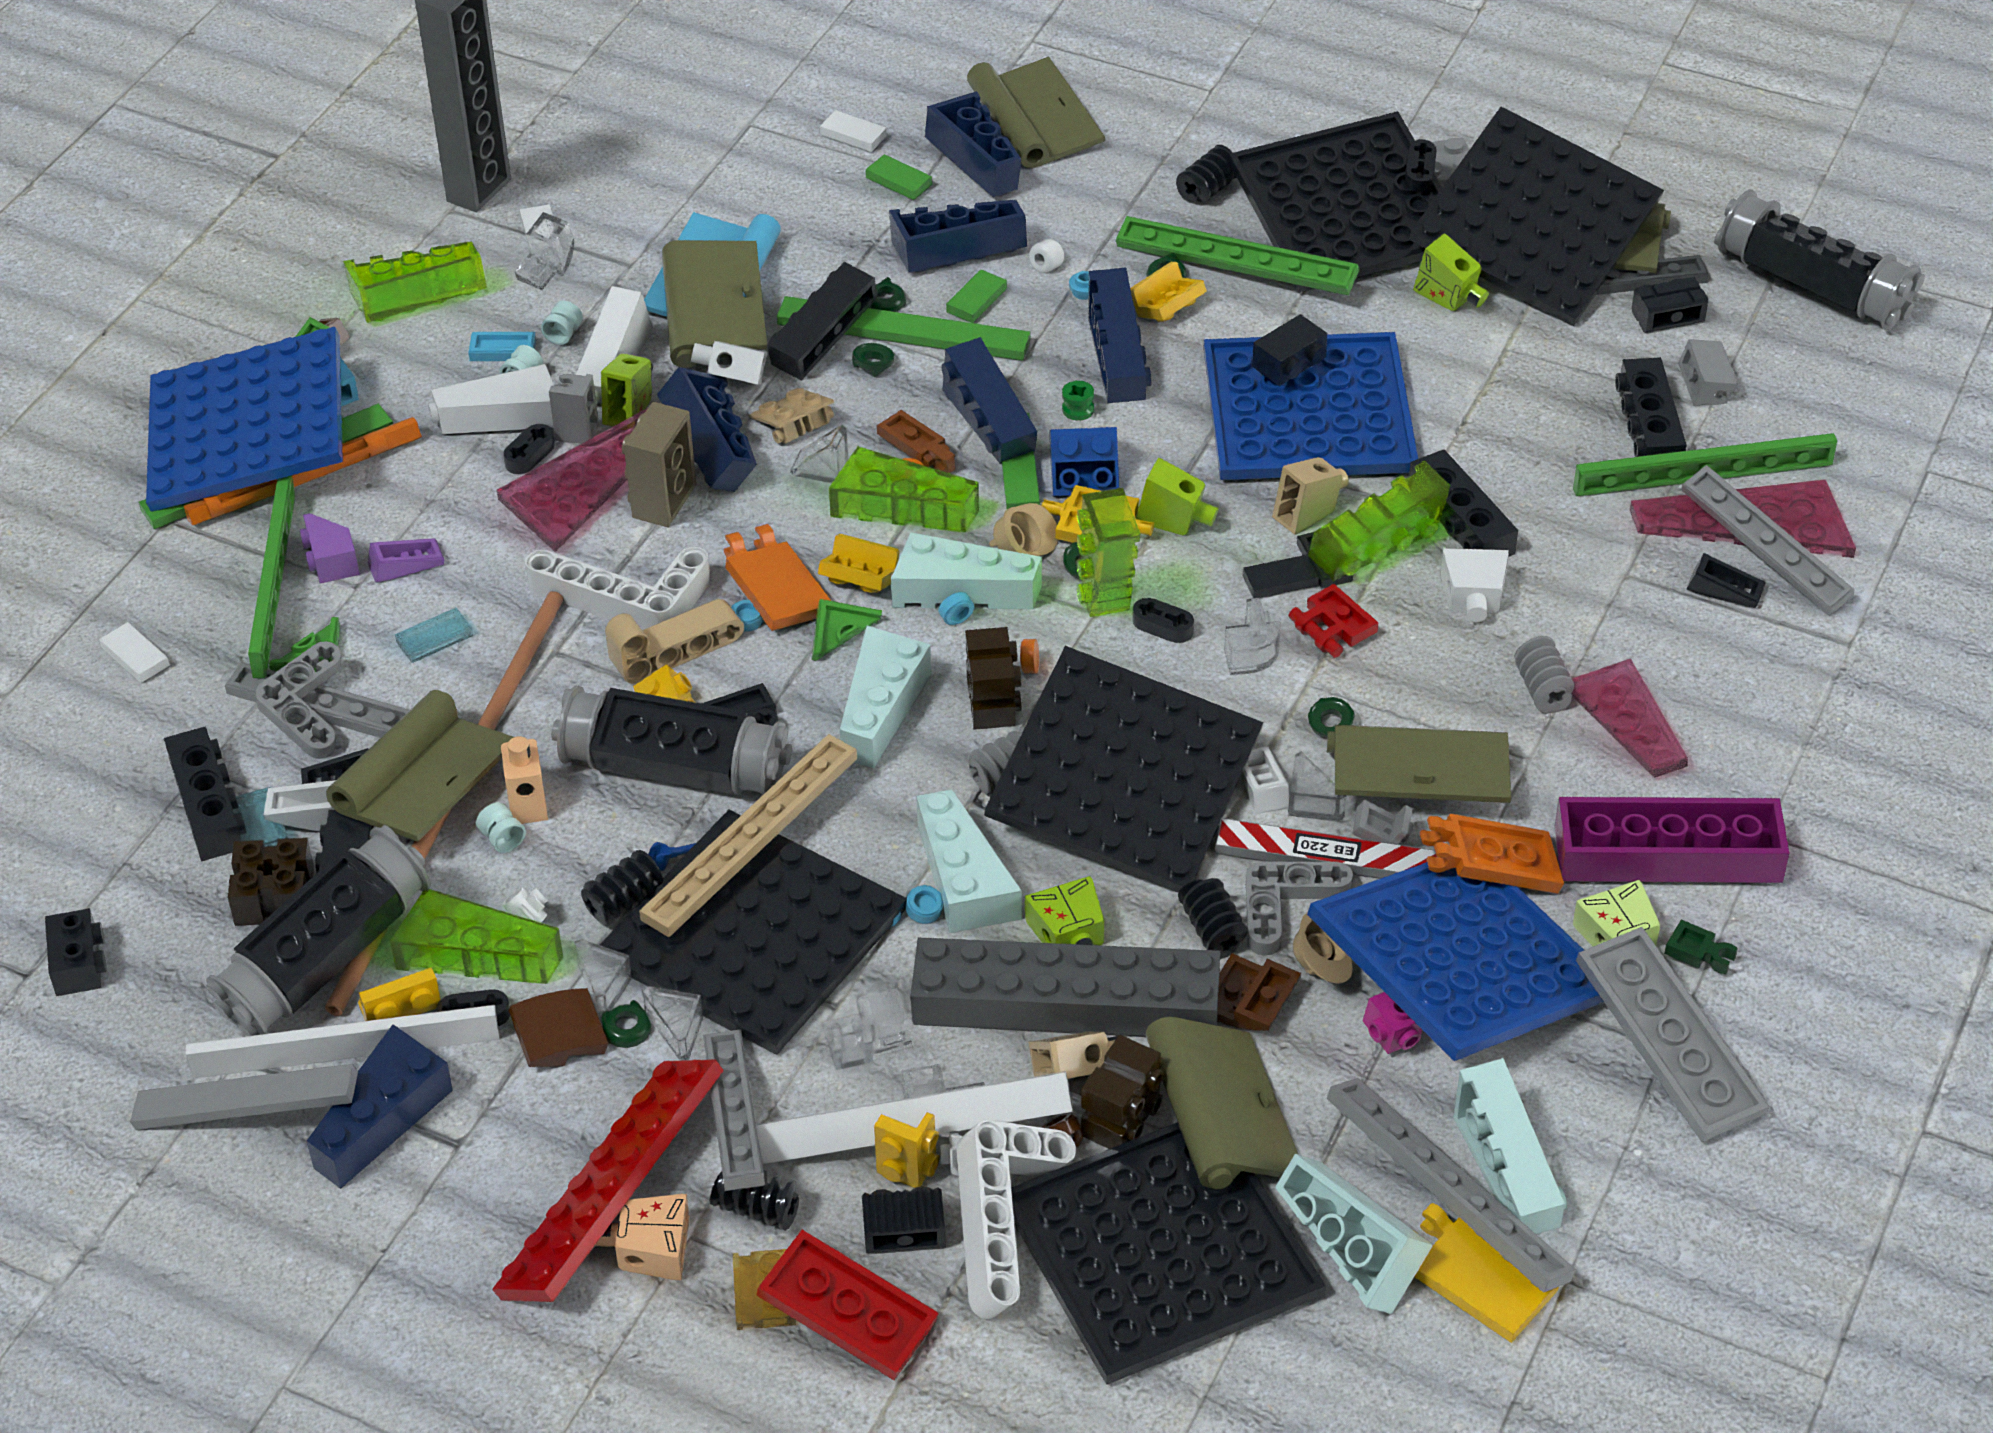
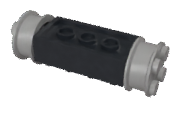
(1815, 261)
(671, 740)
(318, 931)

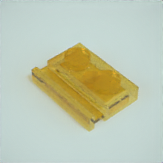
(748, 1275)

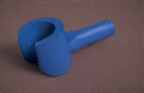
(662, 853)

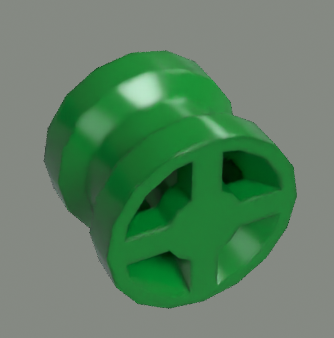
(1078, 400)

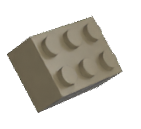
(659, 464)

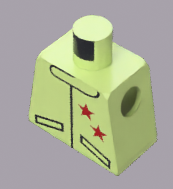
(1616, 913)

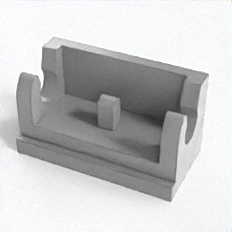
(1706, 371)
(574, 409)

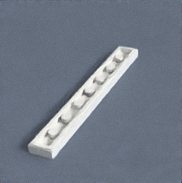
(337, 1041)
(952, 1110)

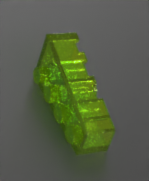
(1106, 552)

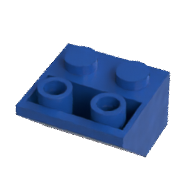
(1083, 459)

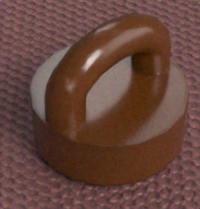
(1068, 1123)

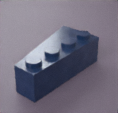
(974, 143)
(957, 233)
(1117, 336)
(987, 400)
(716, 439)
(389, 1096)

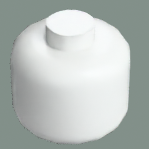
(1046, 255)

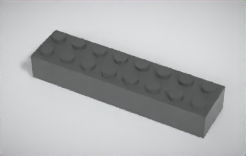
(464, 99)
(1060, 986)

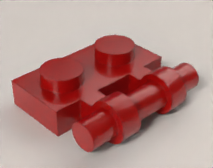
(1340, 614)

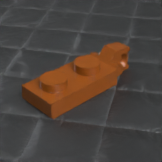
(917, 441)

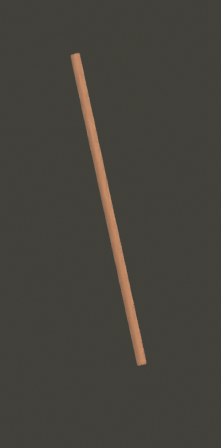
(355, 969)

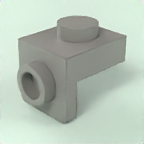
(1380, 825)

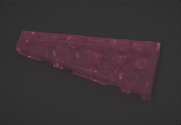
(570, 487)
(1799, 508)

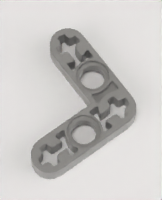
(290, 698)
(1272, 891)

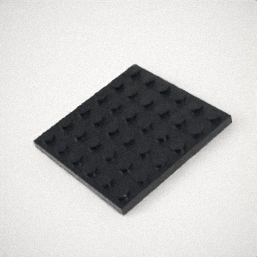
(1339, 193)
(1539, 214)
(1124, 770)
(765, 941)
(1154, 1256)

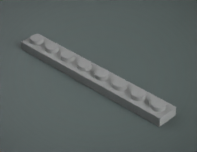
(1451, 1185)

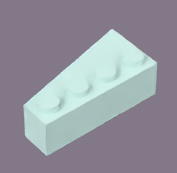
(940, 567)
(883, 689)
(964, 866)
(1507, 1146)
(1360, 1236)

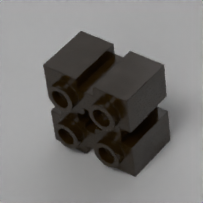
(992, 678)
(266, 877)
(1121, 1093)

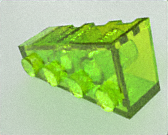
(414, 279)
(902, 491)
(1381, 524)
(475, 940)

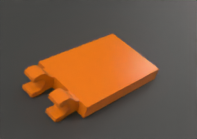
(773, 579)
(1493, 852)

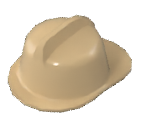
(1025, 530)
(1320, 953)

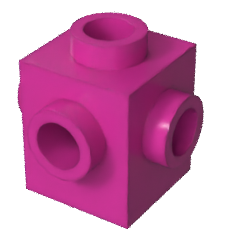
(1390, 1024)

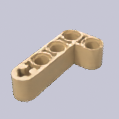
(672, 642)

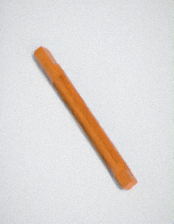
(353, 452)

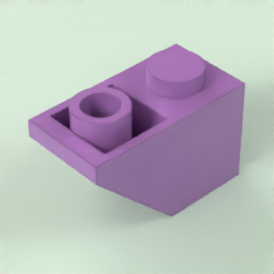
(331, 549)

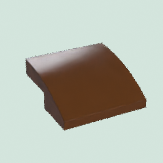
(1253, 993)
(558, 1027)

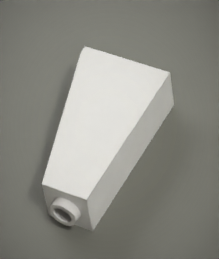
(619, 330)
(494, 402)

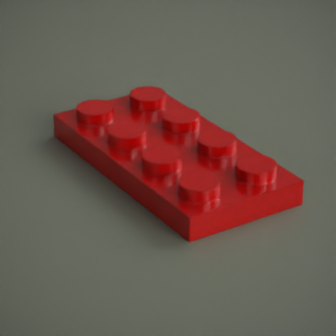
(847, 1304)

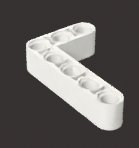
(613, 594)
(984, 1168)

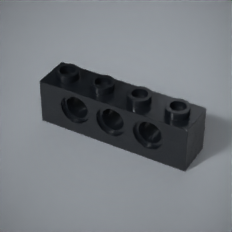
(1649, 407)
(1468, 511)
(204, 792)

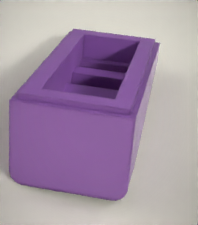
(401, 558)

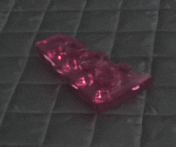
(1628, 711)

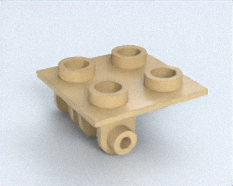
(795, 414)

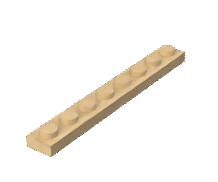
(748, 835)

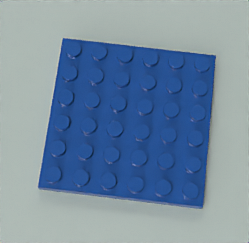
(1340, 410)
(244, 419)
(1459, 955)

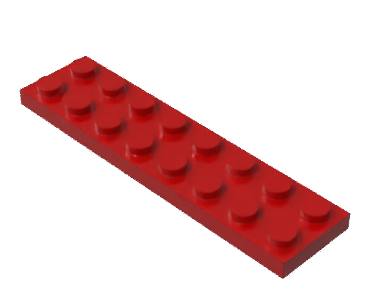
(607, 1181)

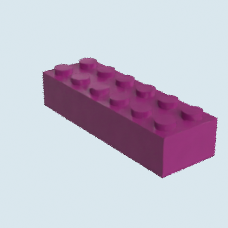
(1671, 839)

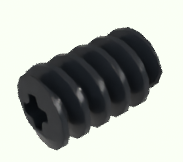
(1206, 175)
(619, 885)
(1213, 915)
(761, 1202)

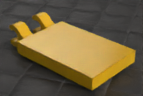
(1478, 1277)

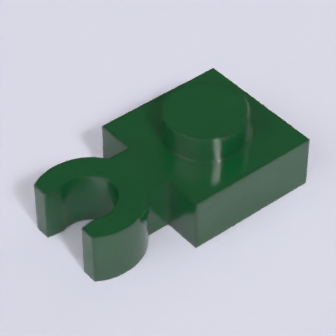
(1695, 945)

